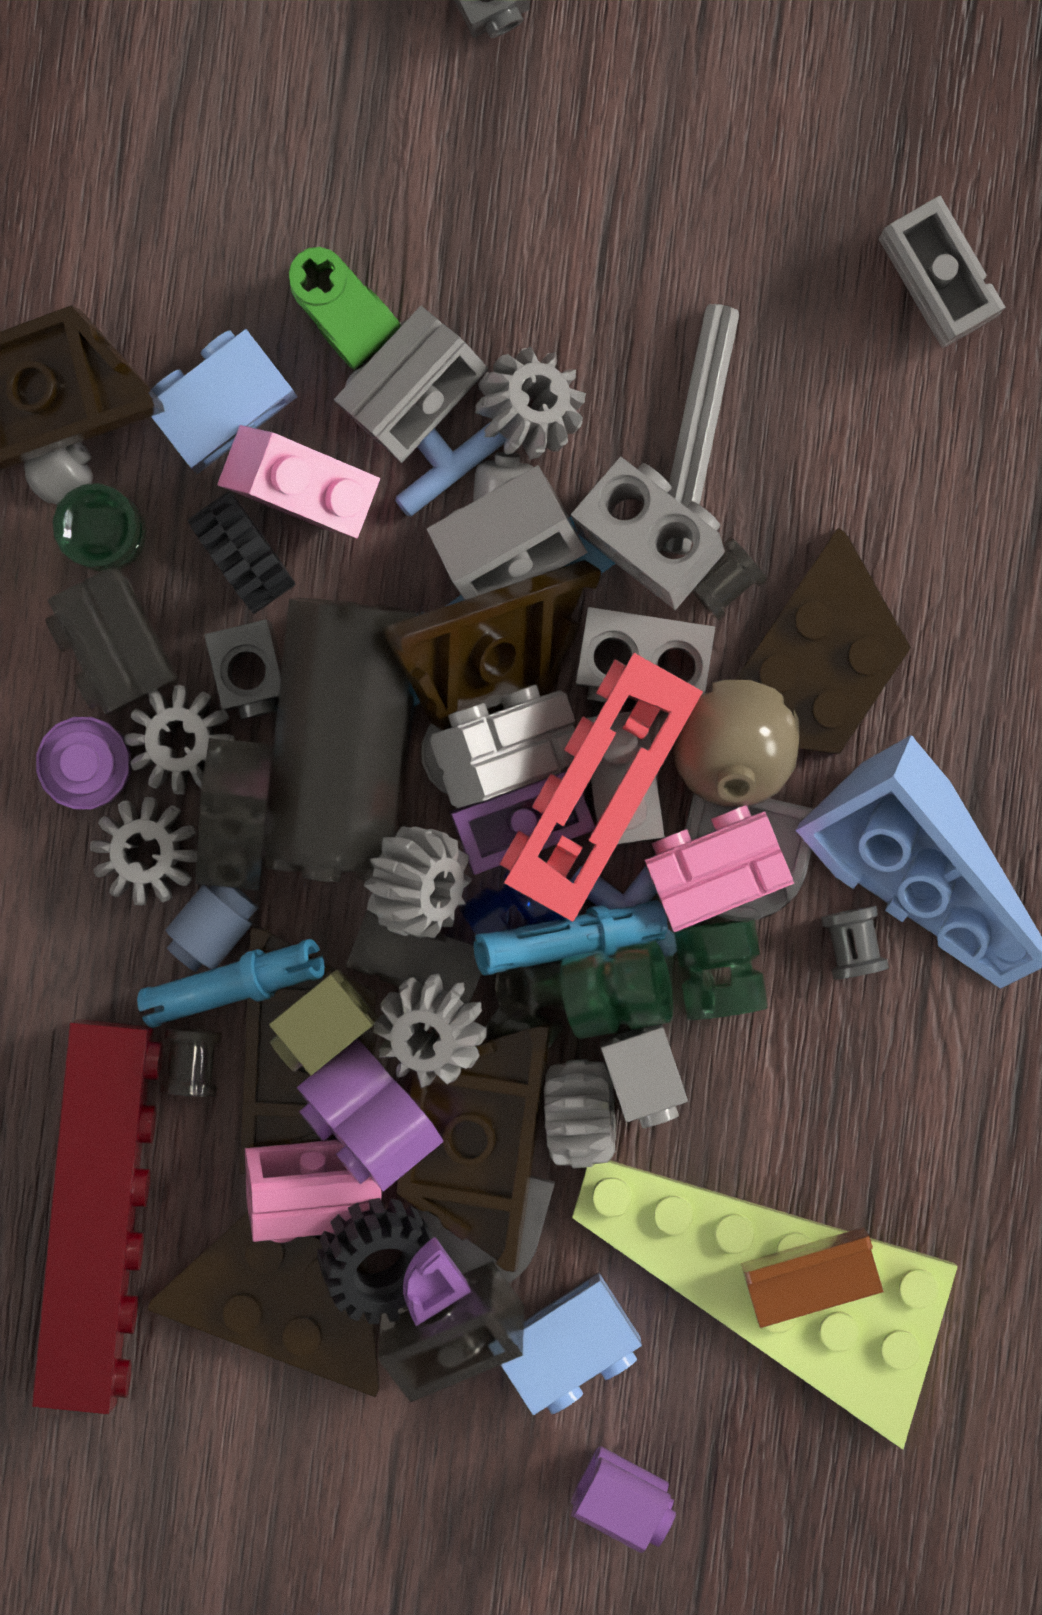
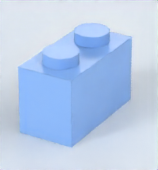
(216, 397)
(571, 1344)

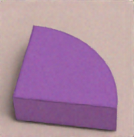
(432, 1282)

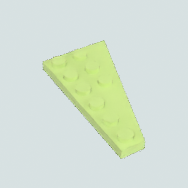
(694, 1239)

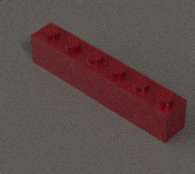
(94, 1216)

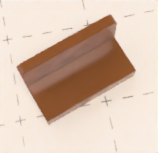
(812, 1277)

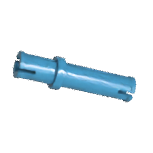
(559, 938)
(252, 977)

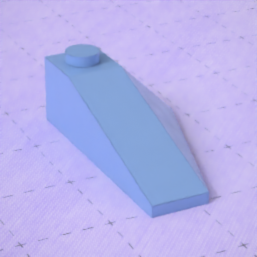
(918, 849)

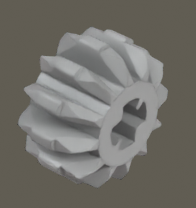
(553, 405)
(162, 722)
(139, 872)
(417, 882)
(422, 1050)
(580, 1113)

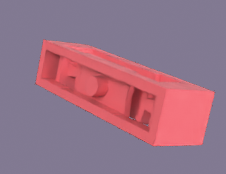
(653, 691)

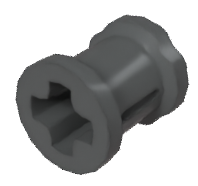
(841, 927)

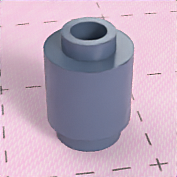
(210, 926)

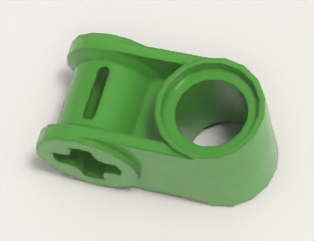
(349, 314)

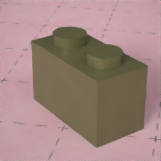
(321, 1024)

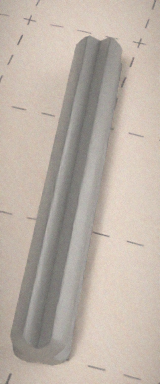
(701, 411)

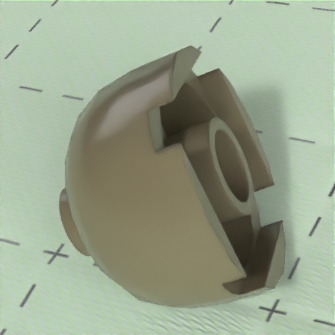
(737, 744)

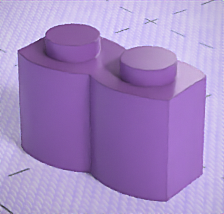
(369, 1116)
(623, 1501)

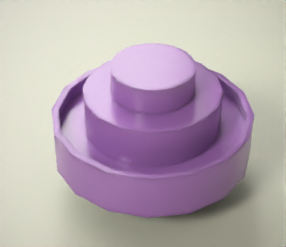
(83, 763)

